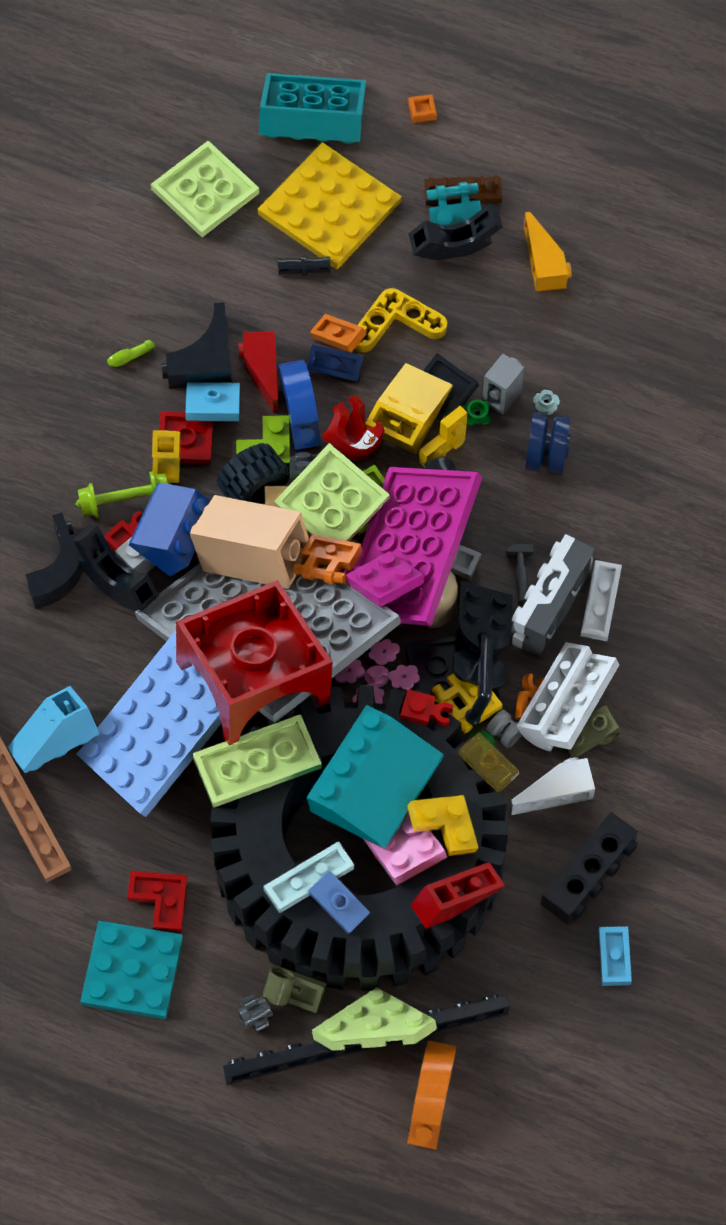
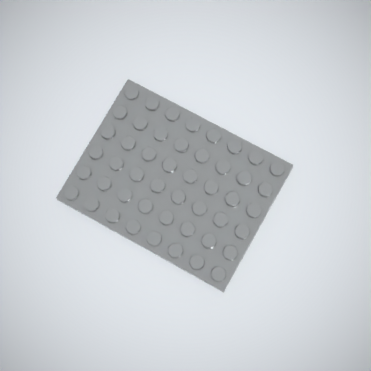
(335, 613)

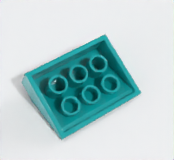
(312, 108)
(374, 777)

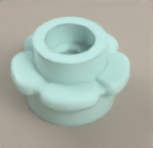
(547, 408)

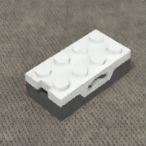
(552, 595)

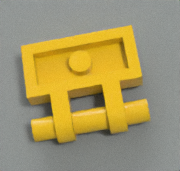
(468, 694)

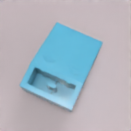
(53, 730)

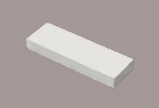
(601, 600)

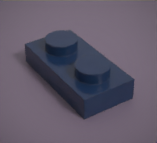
(335, 362)

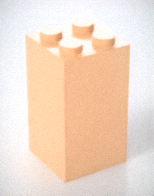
(249, 540)

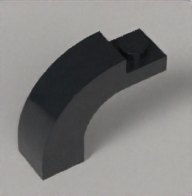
(456, 240)
(62, 575)
(110, 575)

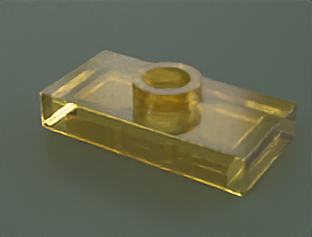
(488, 762)

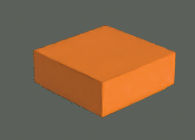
(422, 108)

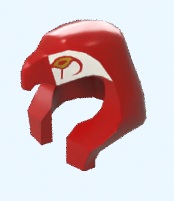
(350, 433)

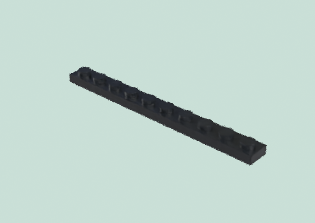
(298, 1055)

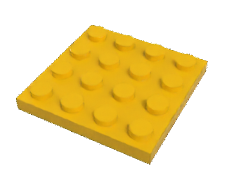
(329, 205)

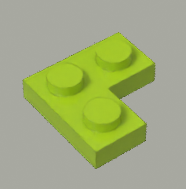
(274, 433)

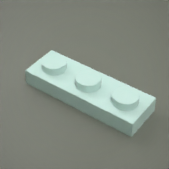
(294, 884)

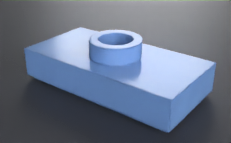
(338, 901)

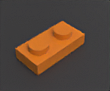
(338, 333)

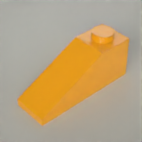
(546, 257)

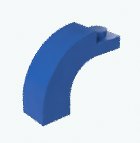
(300, 403)

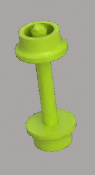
(88, 500)

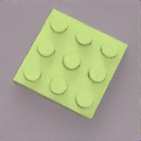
(205, 188)
(333, 496)

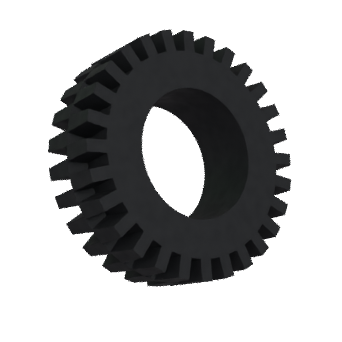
(391, 938)

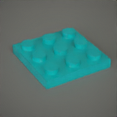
(132, 970)

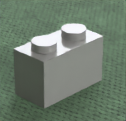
(503, 383)

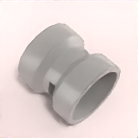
(504, 728)

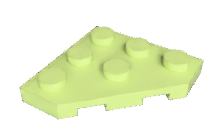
(374, 1021)

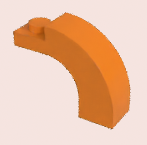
(431, 1094)

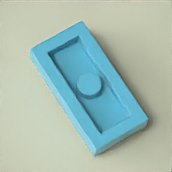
(614, 956)

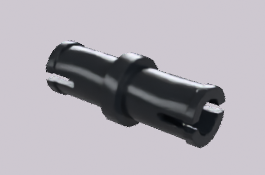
(304, 265)

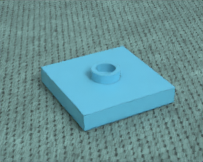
(212, 401)

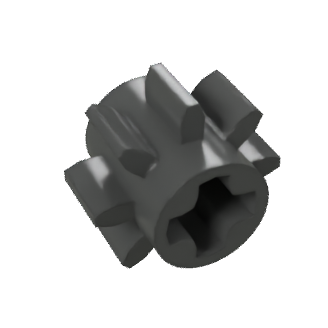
(254, 1012)

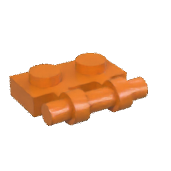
(329, 552)

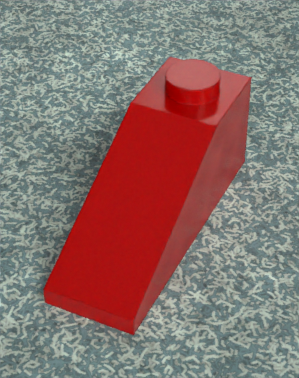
(260, 363)
(455, 894)

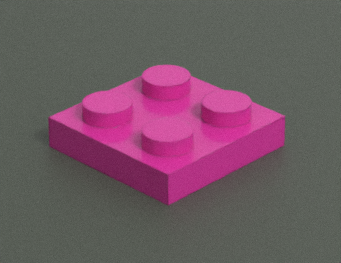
(384, 579)

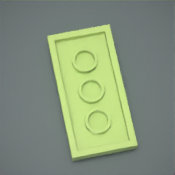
(257, 761)

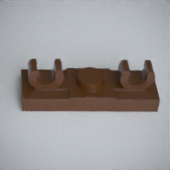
(489, 189)

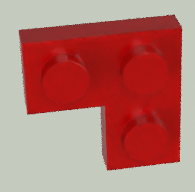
(167, 893)

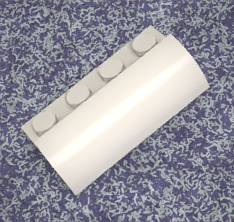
(566, 697)

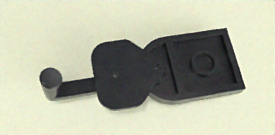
(485, 631)

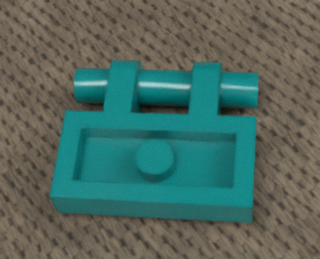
(454, 213)

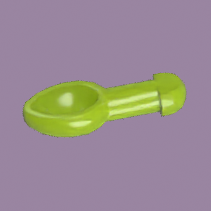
(126, 355)

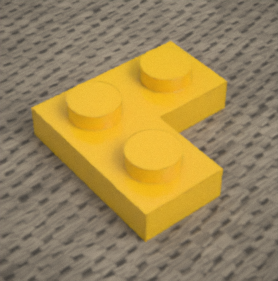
(451, 436)
(451, 817)

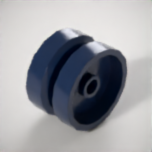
(548, 443)

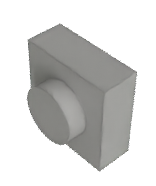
(465, 562)

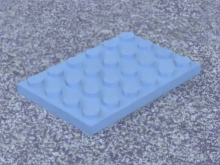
(153, 731)

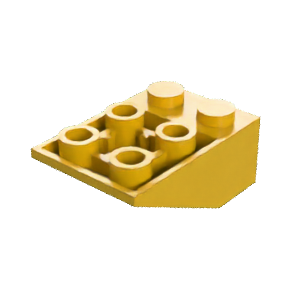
(409, 407)

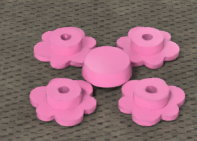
(378, 675)

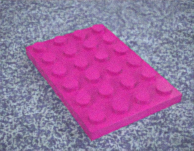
(424, 529)

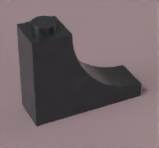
(203, 360)

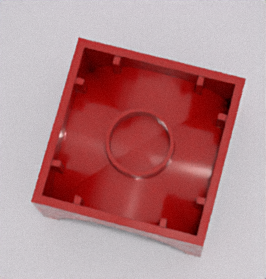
(253, 654)

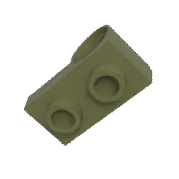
(599, 729)
(293, 988)

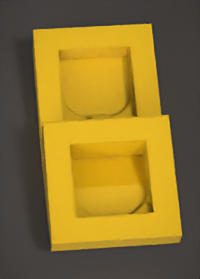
(166, 454)

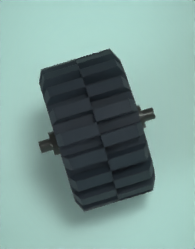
(250, 472)

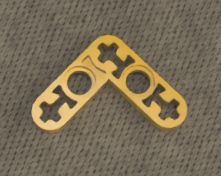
(398, 311)

